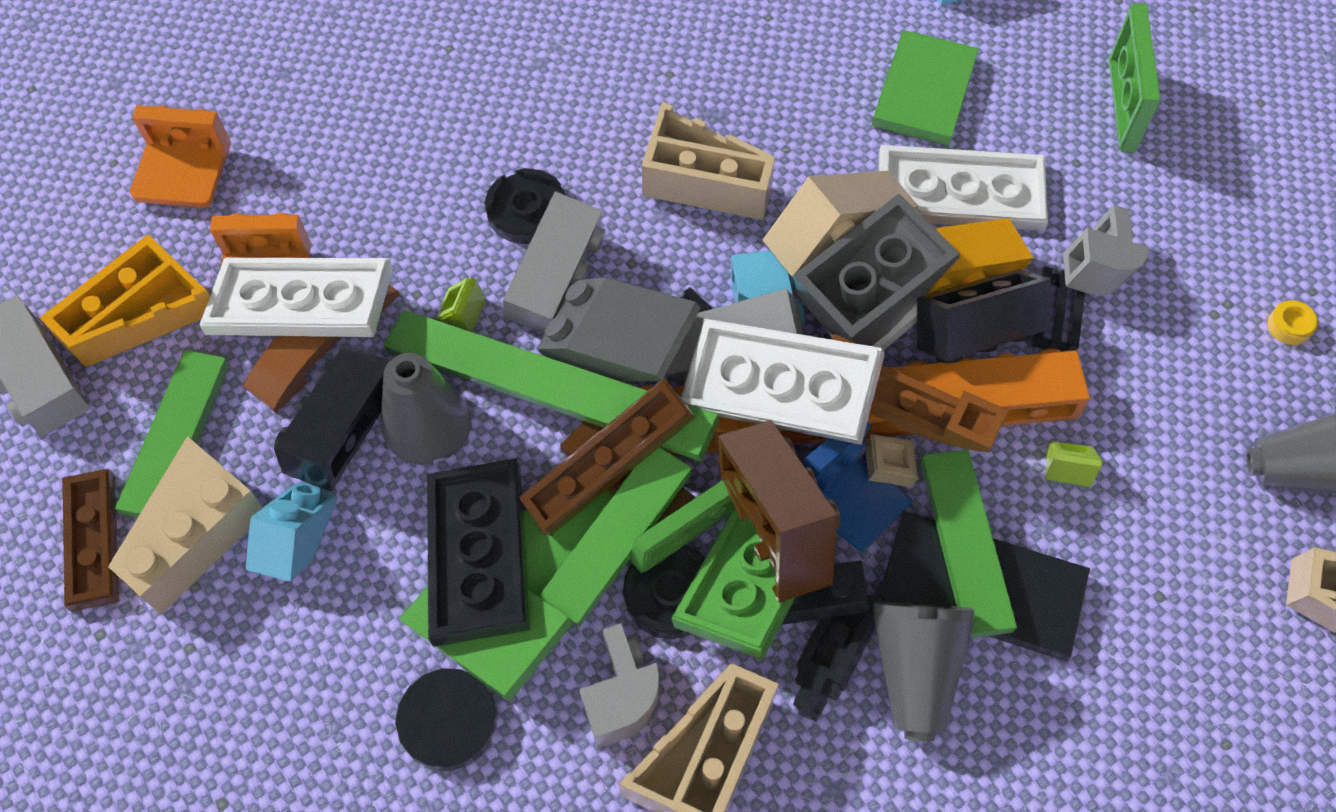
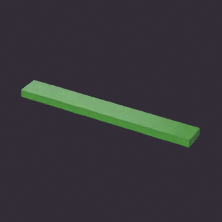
(535, 378)

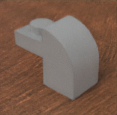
(1104, 255)
(625, 702)

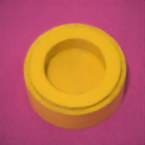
(1292, 322)

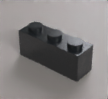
(983, 315)
(333, 419)

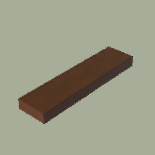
(607, 457)

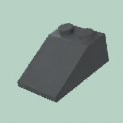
(875, 273)
(618, 329)

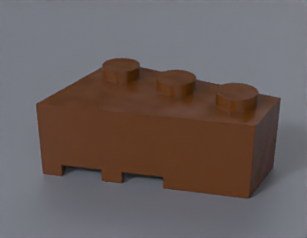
(784, 506)

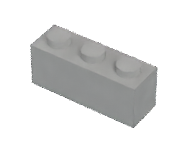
(553, 261)
(769, 311)
(34, 372)

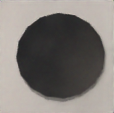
(519, 202)
(656, 594)
(446, 719)

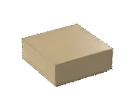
(891, 460)

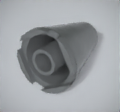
(422, 411)
(1297, 456)
(922, 662)

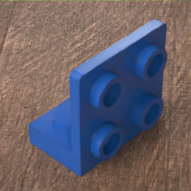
(863, 505)

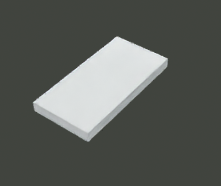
(971, 184)
(297, 297)
(785, 378)

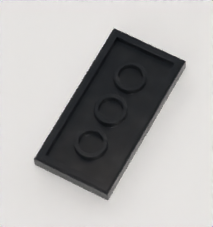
(476, 553)
(1041, 588)

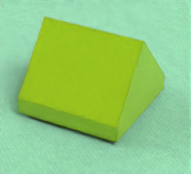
(462, 305)
(1072, 463)

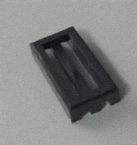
(1075, 316)

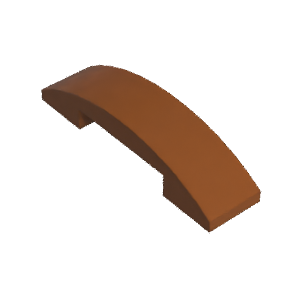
(282, 366)
(933, 413)

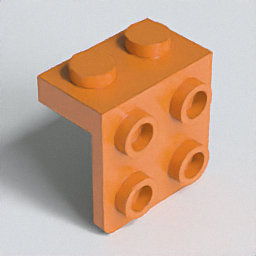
(180, 157)
(261, 236)

